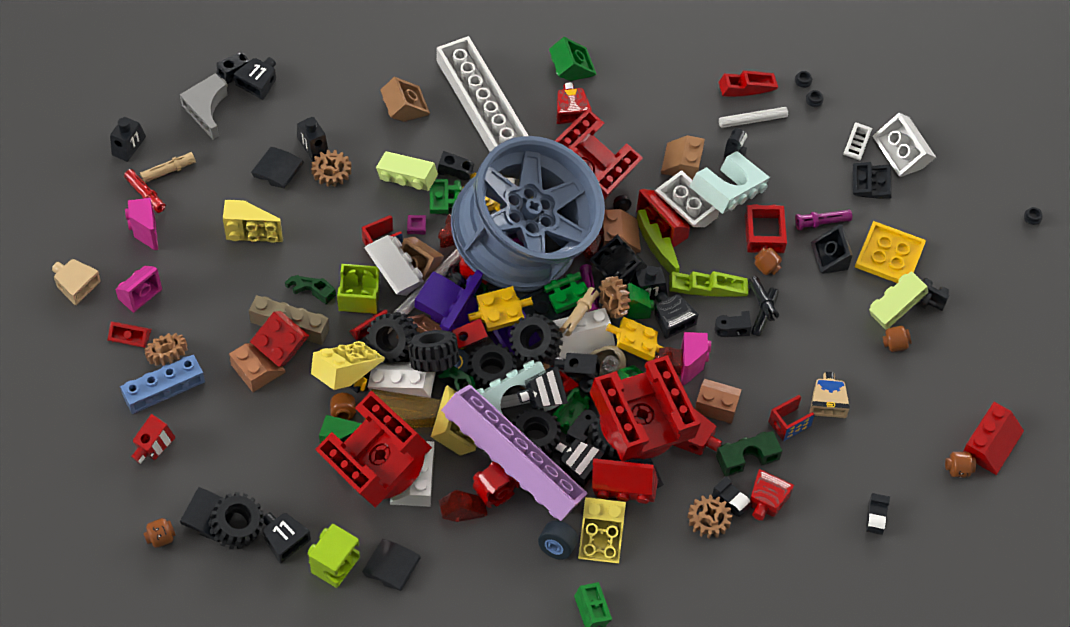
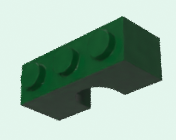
(763, 446)

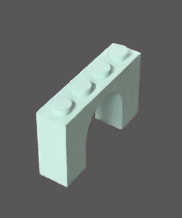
(726, 196)
(498, 387)

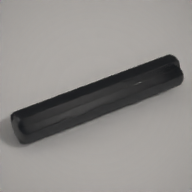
(762, 318)

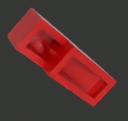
(747, 83)

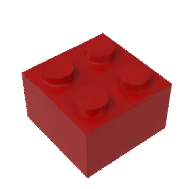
(279, 338)

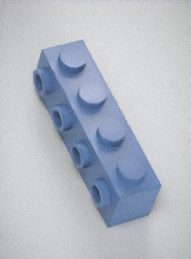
(162, 384)

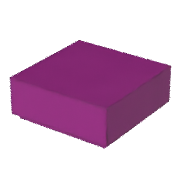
(416, 224)

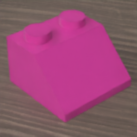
(142, 221)
(139, 288)
(695, 354)

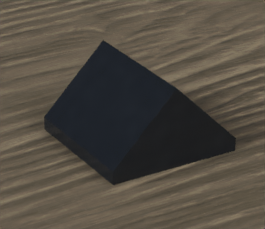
(832, 250)

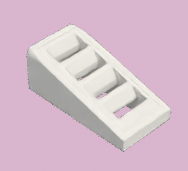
(861, 129)

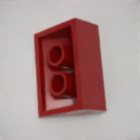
(666, 217)
(994, 438)
(624, 480)

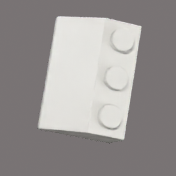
(903, 145)
(686, 201)
(395, 265)
(587, 335)
(401, 378)
(421, 489)

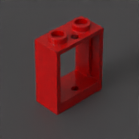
(757, 243)

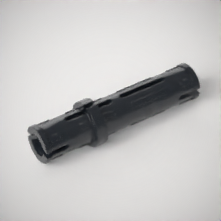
(765, 302)

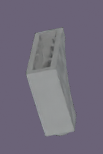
(202, 100)

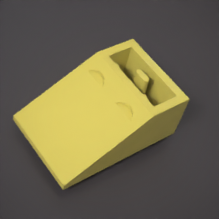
(250, 223)
(344, 364)
(448, 432)
(602, 530)

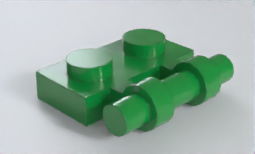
(439, 195)
(566, 298)

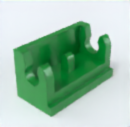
(569, 412)
(592, 605)

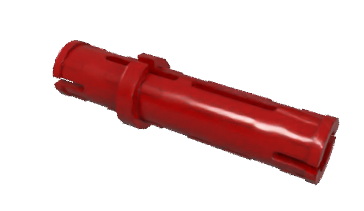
(142, 188)

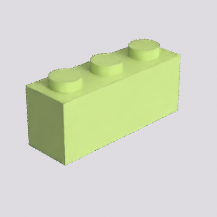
(407, 171)
(898, 300)

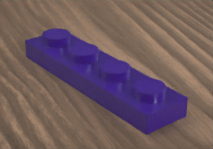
(464, 298)

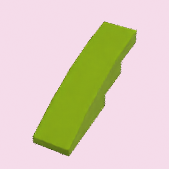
(659, 246)
(715, 284)

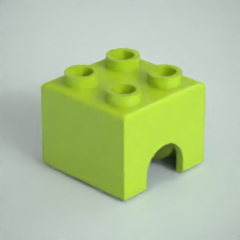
(359, 288)
(333, 555)

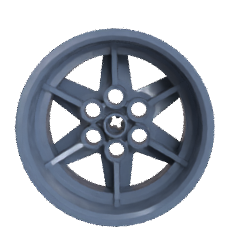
(550, 179)

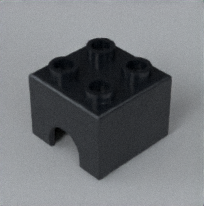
(618, 260)

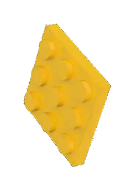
(889, 252)

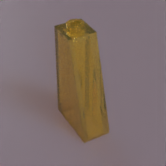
(414, 410)

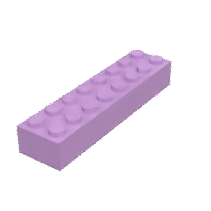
(514, 452)

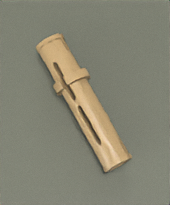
(168, 167)
(583, 305)

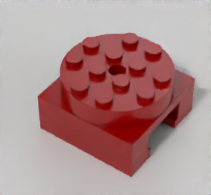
(606, 166)
(652, 396)
(364, 453)

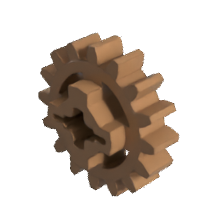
(331, 168)
(614, 297)
(166, 349)
(715, 512)

